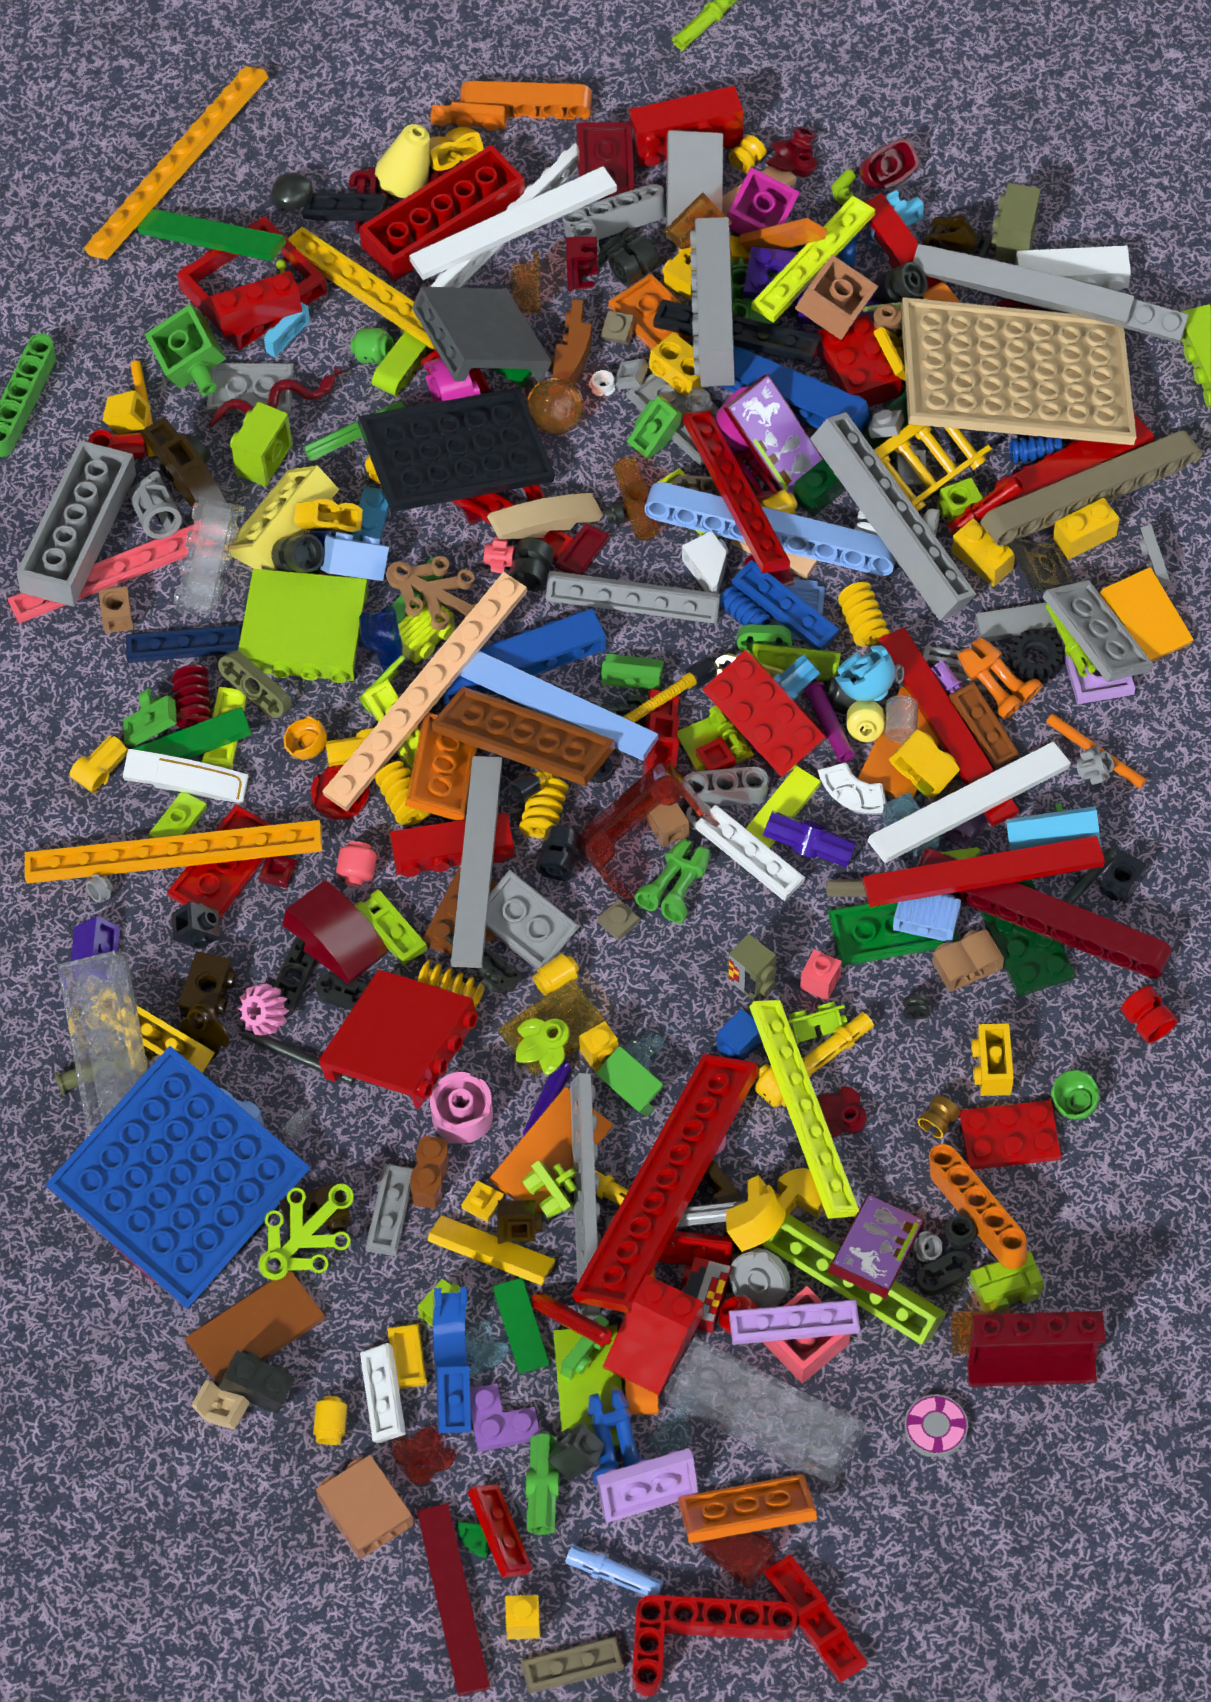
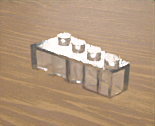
(207, 556)

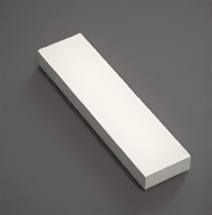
(751, 854)

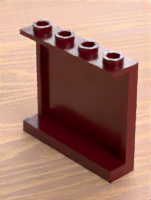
(1034, 1348)

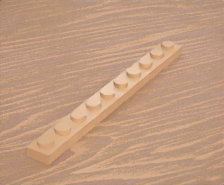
(424, 691)

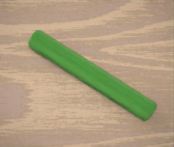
(341, 437)

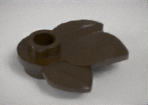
(205, 1028)

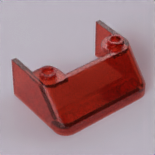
(658, 786)

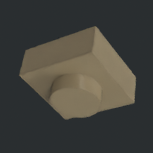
(618, 327)
(618, 920)

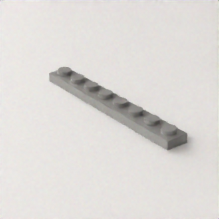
(587, 1181)

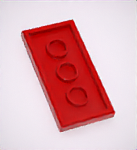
(219, 883)

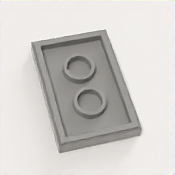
(250, 383)
(527, 921)

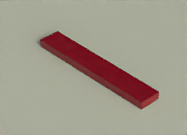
(453, 1600)

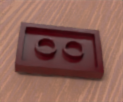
(607, 146)

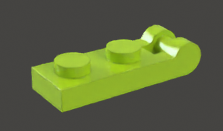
(392, 928)

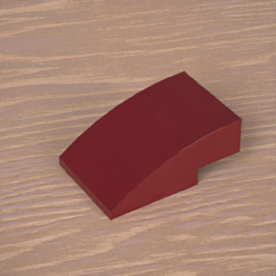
(335, 932)

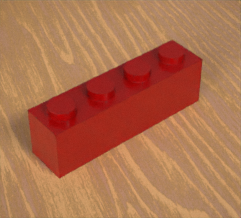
(441, 846)

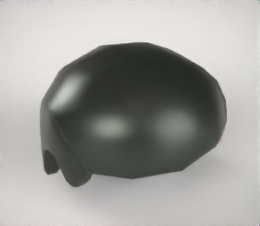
(291, 192)

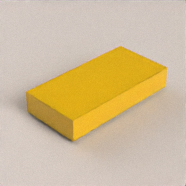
(408, 1355)

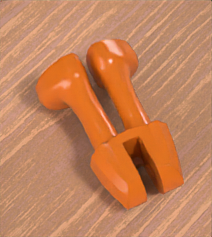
(985, 657)

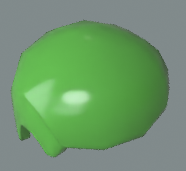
(1080, 1088)

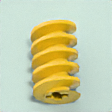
(862, 614)
(394, 785)
(543, 808)
(446, 982)

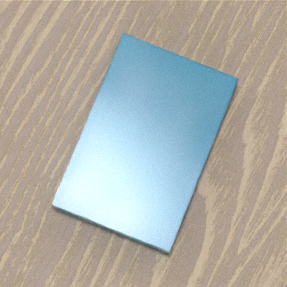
(1052, 828)

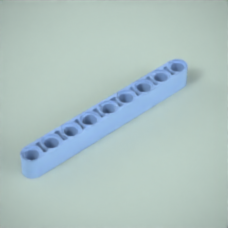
(796, 533)

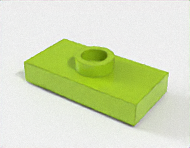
(179, 817)

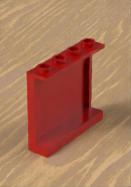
(400, 1036)

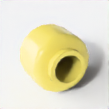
(865, 721)

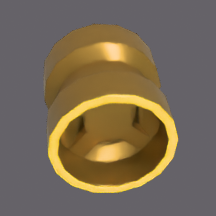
(940, 1114)

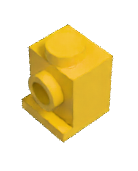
(598, 1045)

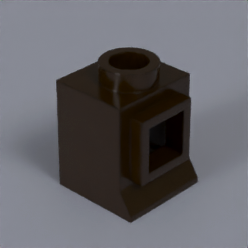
(517, 1220)

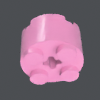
(459, 1123)

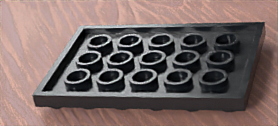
(455, 449)

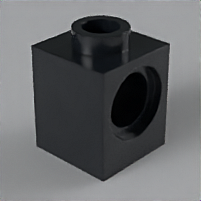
(1127, 867)

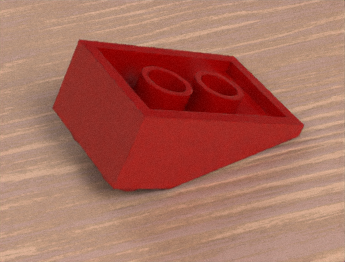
(654, 1335)

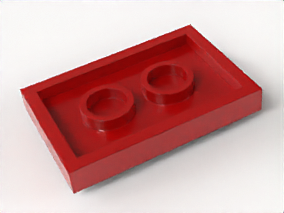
(1009, 1135)

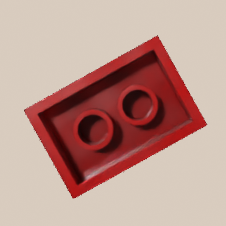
(859, 363)

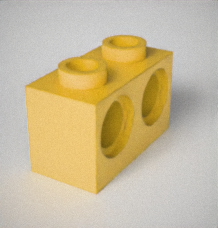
(675, 364)

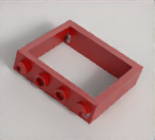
(215, 259)

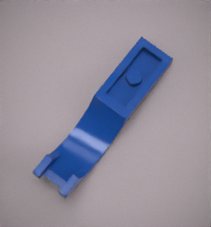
(451, 1361)

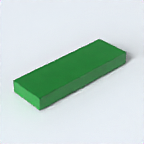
(520, 1326)

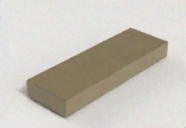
(572, 1665)

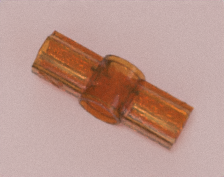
(632, 486)

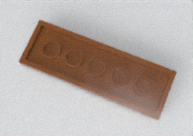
(523, 735)

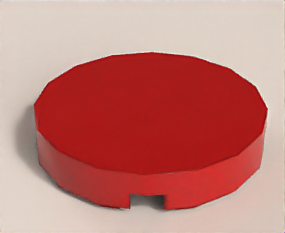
(329, 808)

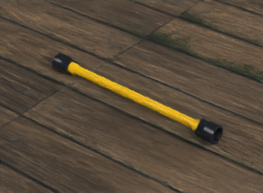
(696, 675)

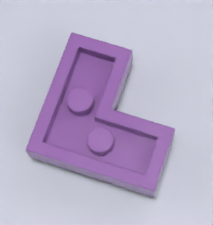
(499, 1429)

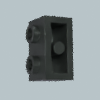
(257, 1381)

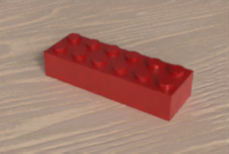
(440, 209)

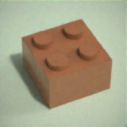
(836, 297)

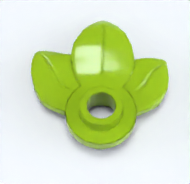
(539, 1046)

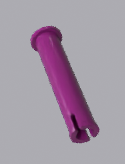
(829, 721)

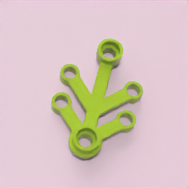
(301, 1235)

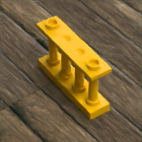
(901, 445)

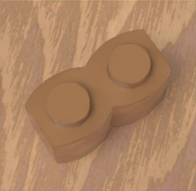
(967, 959)

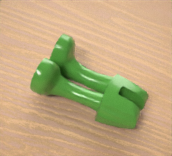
(673, 905)

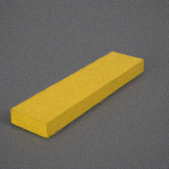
(485, 1248)

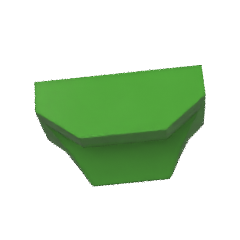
(655, 427)

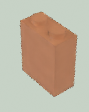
(364, 1506)

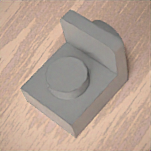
(904, 468)

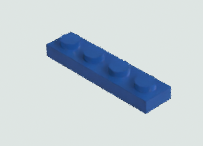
(785, 606)

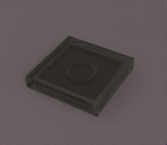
(1040, 564)

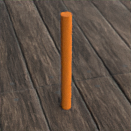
(1085, 743)

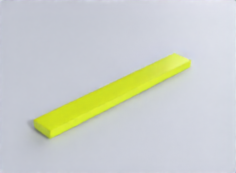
(804, 1109)

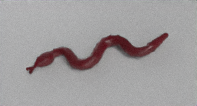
(326, 386)

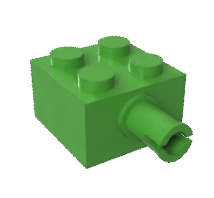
(187, 349)

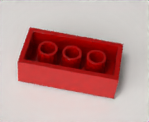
(703, 112)
(765, 713)

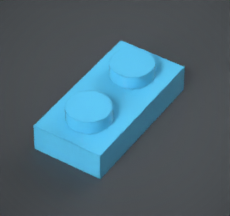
(285, 331)

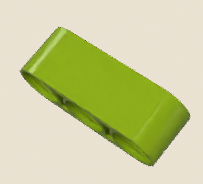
(400, 364)

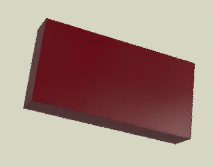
(582, 550)

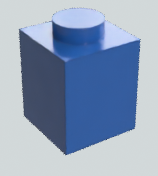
(738, 1036)

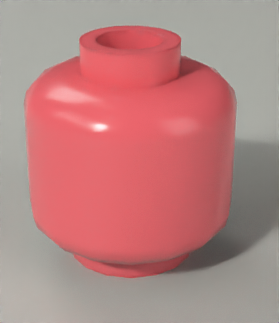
(356, 863)

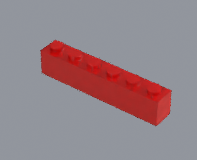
(1075, 459)

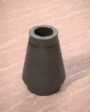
(960, 1232)

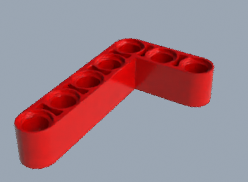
(700, 1625)

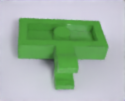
(154, 717)

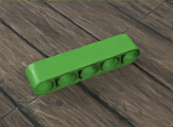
(26, 384)

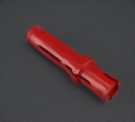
(993, 500)

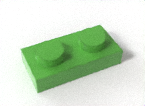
(578, 1358)

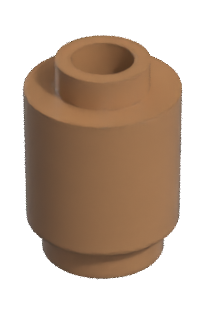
(889, 317)

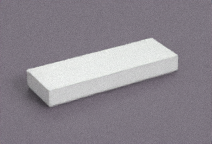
(382, 1393)

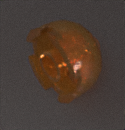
(546, 405)

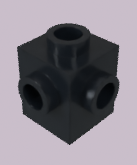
(195, 925)

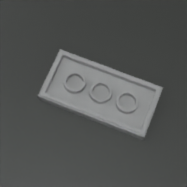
(693, 168)
(656, 386)
(1097, 630)

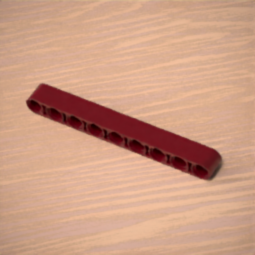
(1064, 923)

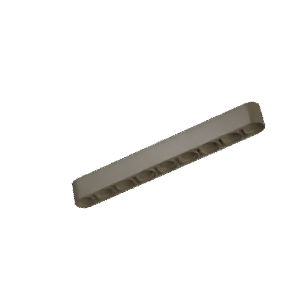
(1105, 481)

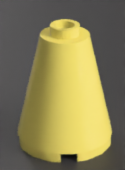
(405, 163)

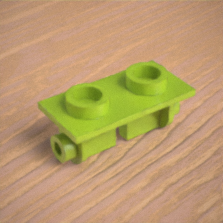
(827, 1018)

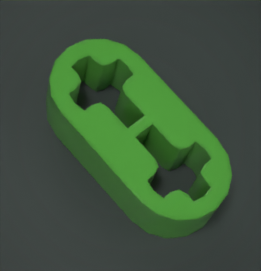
(763, 634)

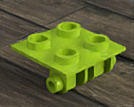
(710, 729)

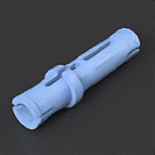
(609, 1570)

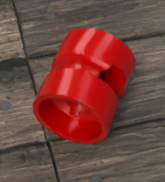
(1146, 1011)

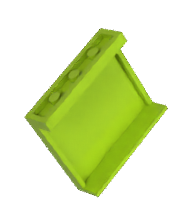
(303, 624)

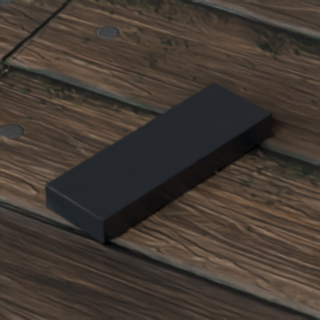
(344, 207)

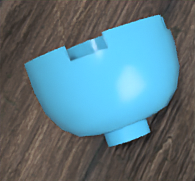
(872, 672)

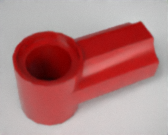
(128, 443)

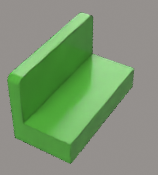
(632, 672)
(630, 1080)

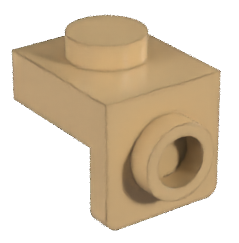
(219, 1406)

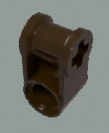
(951, 234)

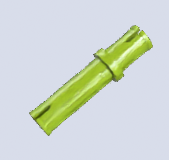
(712, 12)
(1072, 648)

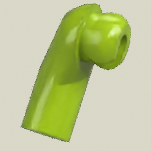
(840, 187)

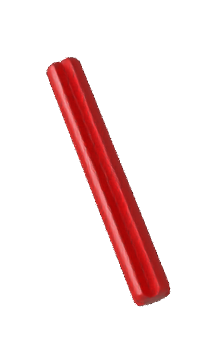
(571, 1319)

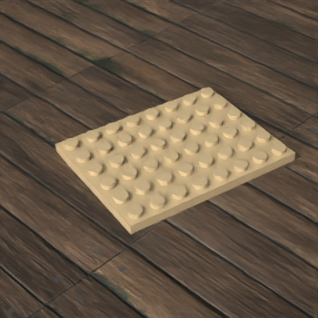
(1016, 372)

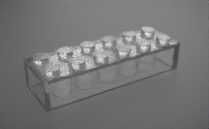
(102, 1031)
(764, 1413)

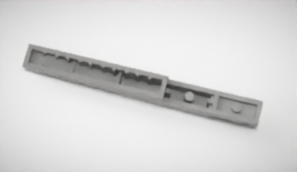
(1051, 292)

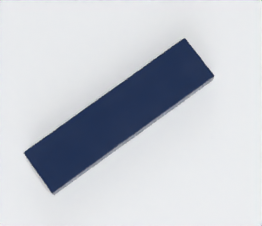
(182, 643)

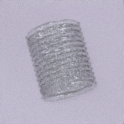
(900, 718)

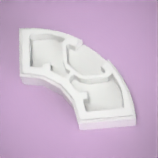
(852, 792)

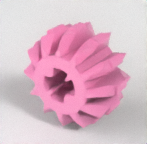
(263, 1009)

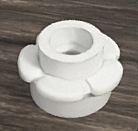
(602, 377)

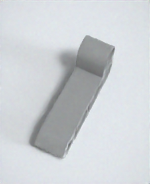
(617, 213)

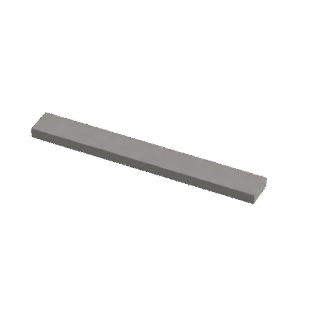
(477, 862)

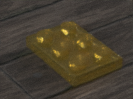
(566, 1004)

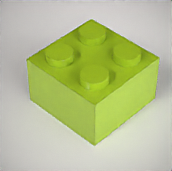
(261, 443)

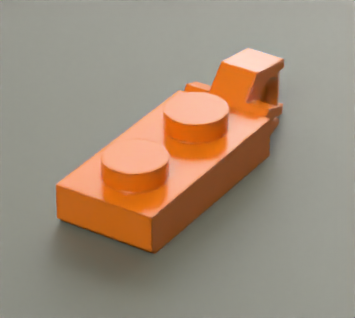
(468, 114)

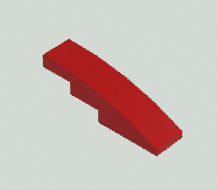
(894, 235)
(665, 723)
(816, 1618)

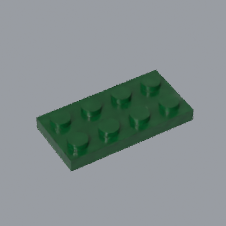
(1029, 957)

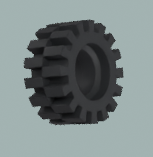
(1035, 642)

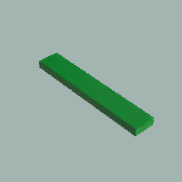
(212, 234)

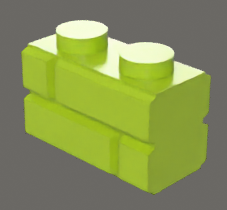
(1000, 1286)

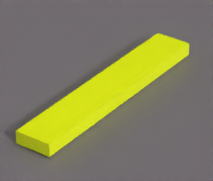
(811, 259)

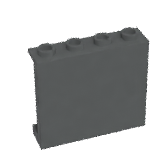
(479, 330)

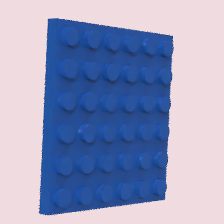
(177, 1177)

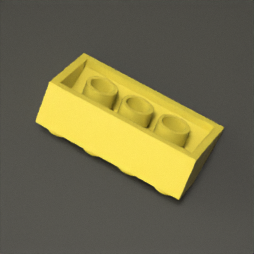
(276, 515)

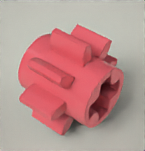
(498, 555)

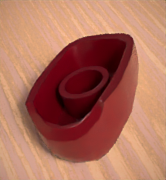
(889, 164)

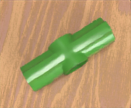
(541, 1486)

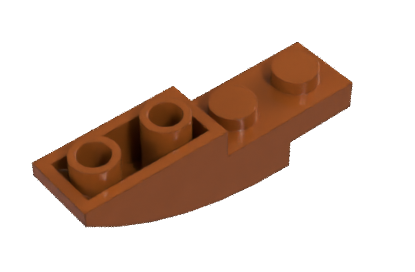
(574, 352)

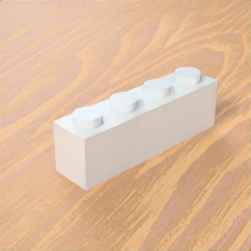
(1093, 265)

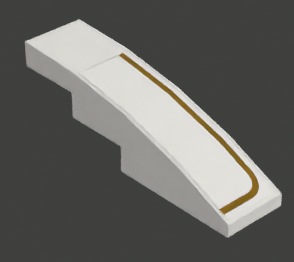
(185, 776)

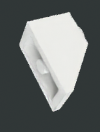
(706, 560)

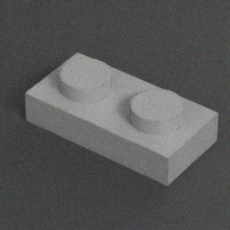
(1150, 547)

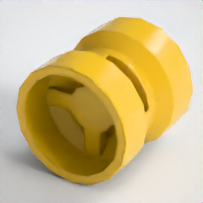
(750, 150)

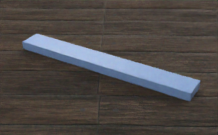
(559, 704)

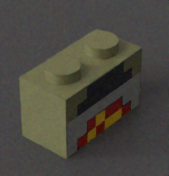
(752, 968)

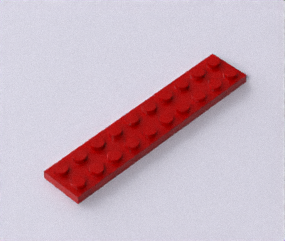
(666, 1182)

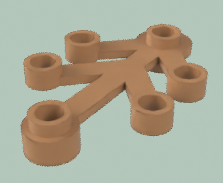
(432, 591)

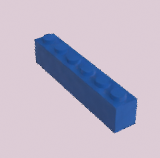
(805, 395)
(542, 648)

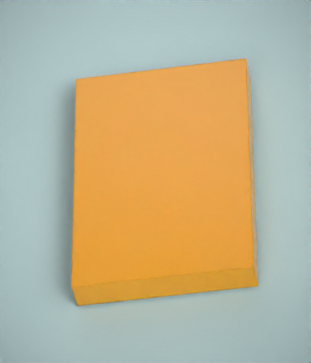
(1147, 614)

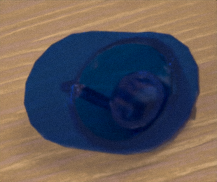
(381, 635)

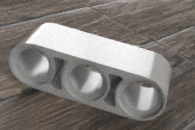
(736, 778)

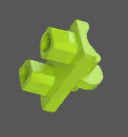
(542, 1177)

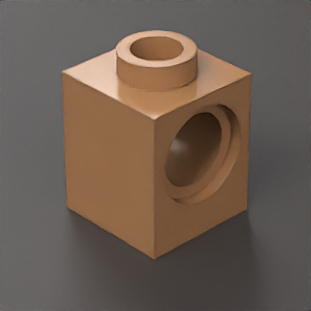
(116, 619)
(668, 823)

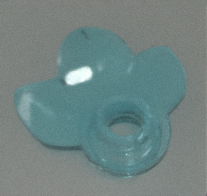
(482, 1349)

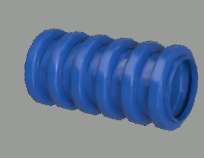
(1034, 448)
(742, 608)

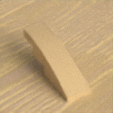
(544, 515)

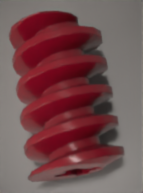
(191, 695)

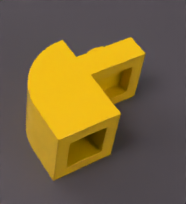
(799, 1189)
(757, 1218)

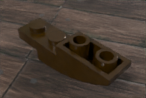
(182, 461)

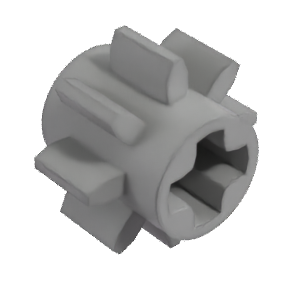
(1095, 765)

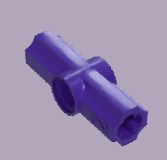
(809, 838)

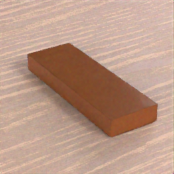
(984, 726)

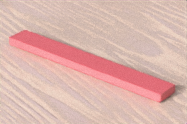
(111, 572)

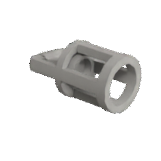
(151, 498)

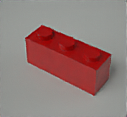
(256, 303)

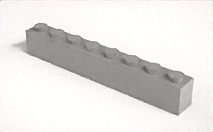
(893, 516)

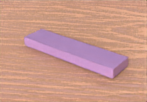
(794, 1322)

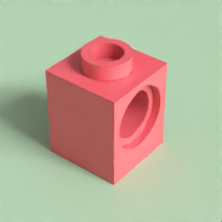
(820, 975)

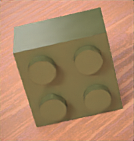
(1015, 221)

